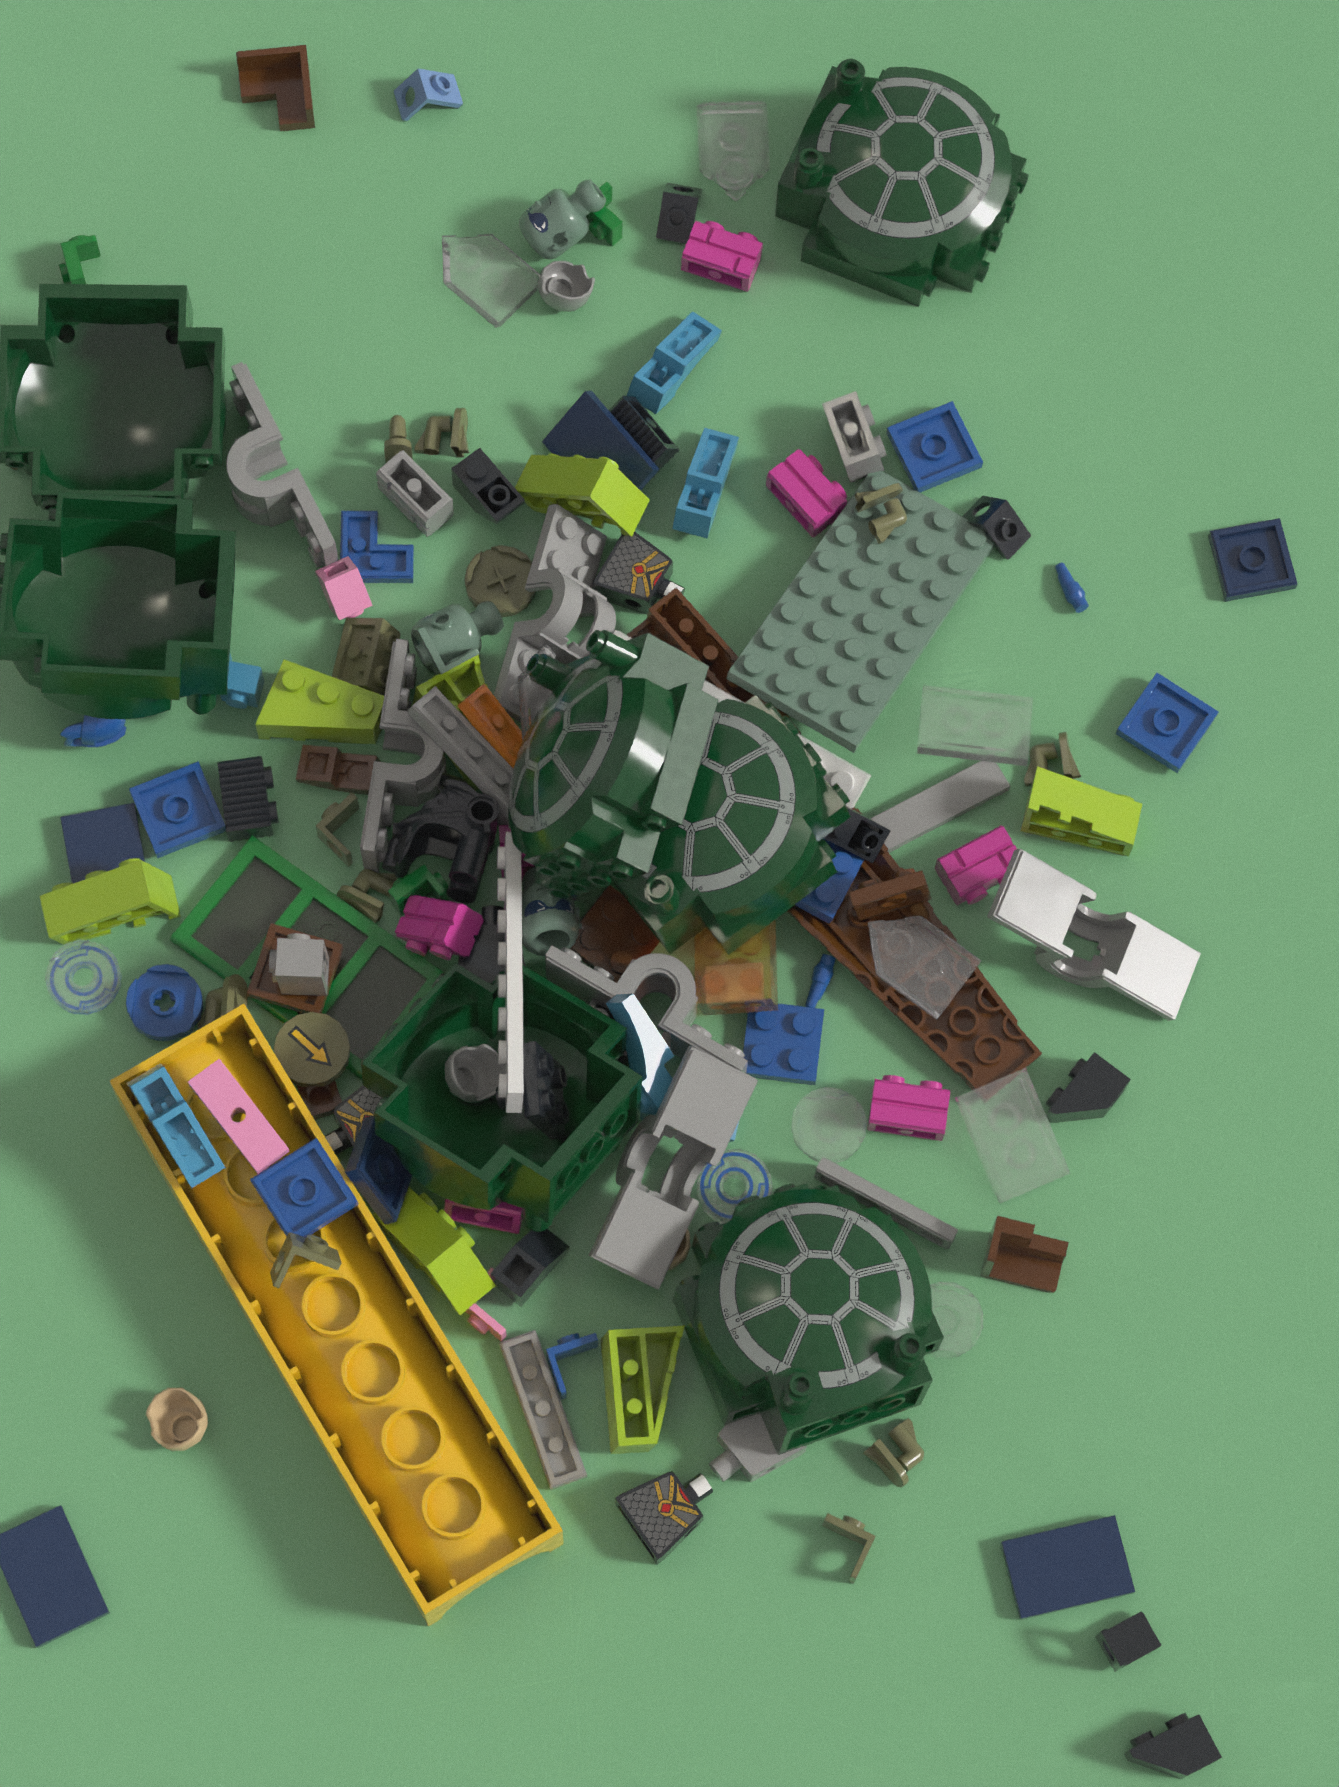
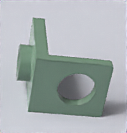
(429, 654)

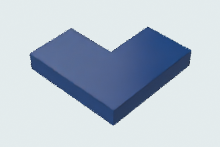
(374, 561)

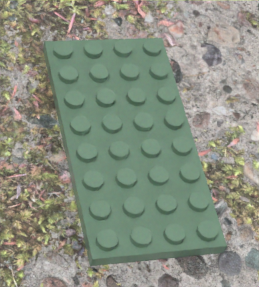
(861, 614)

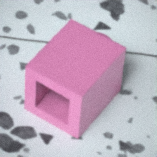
(344, 588)

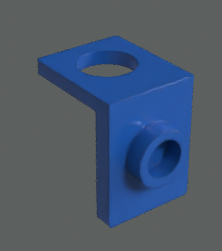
(567, 1347)

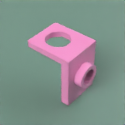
(484, 1322)

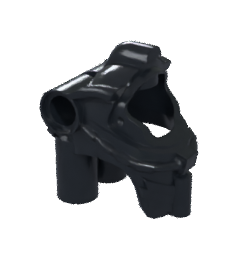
(451, 826)

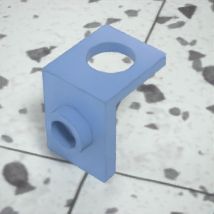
(429, 88)

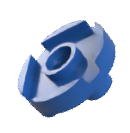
(151, 986)

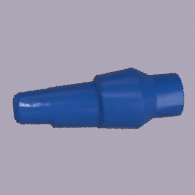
(1072, 590)
(820, 979)

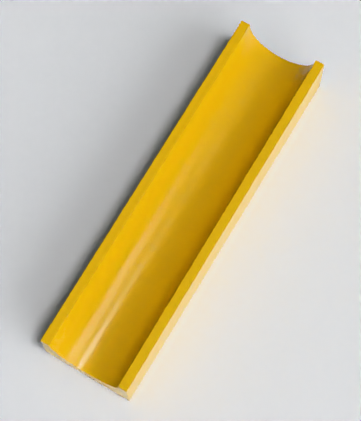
(354, 1345)

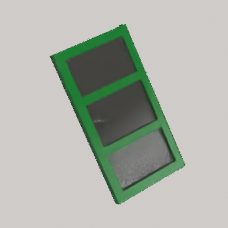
(259, 887)

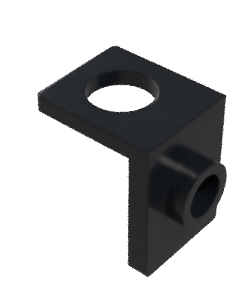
(677, 212)
(999, 524)
(1128, 1641)

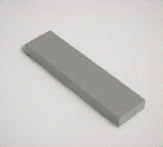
(464, 745)
(942, 803)
(887, 1203)
(543, 1410)

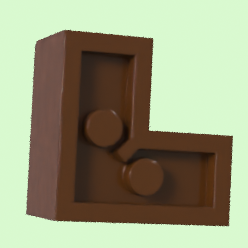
(279, 76)
(1023, 1257)

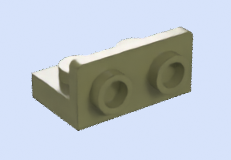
(365, 653)

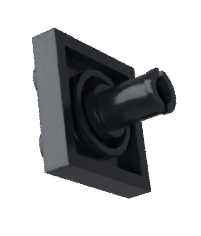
(543, 1091)

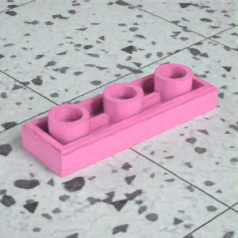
(225, 1099)

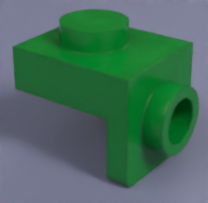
(605, 223)
(75, 251)
(418, 883)

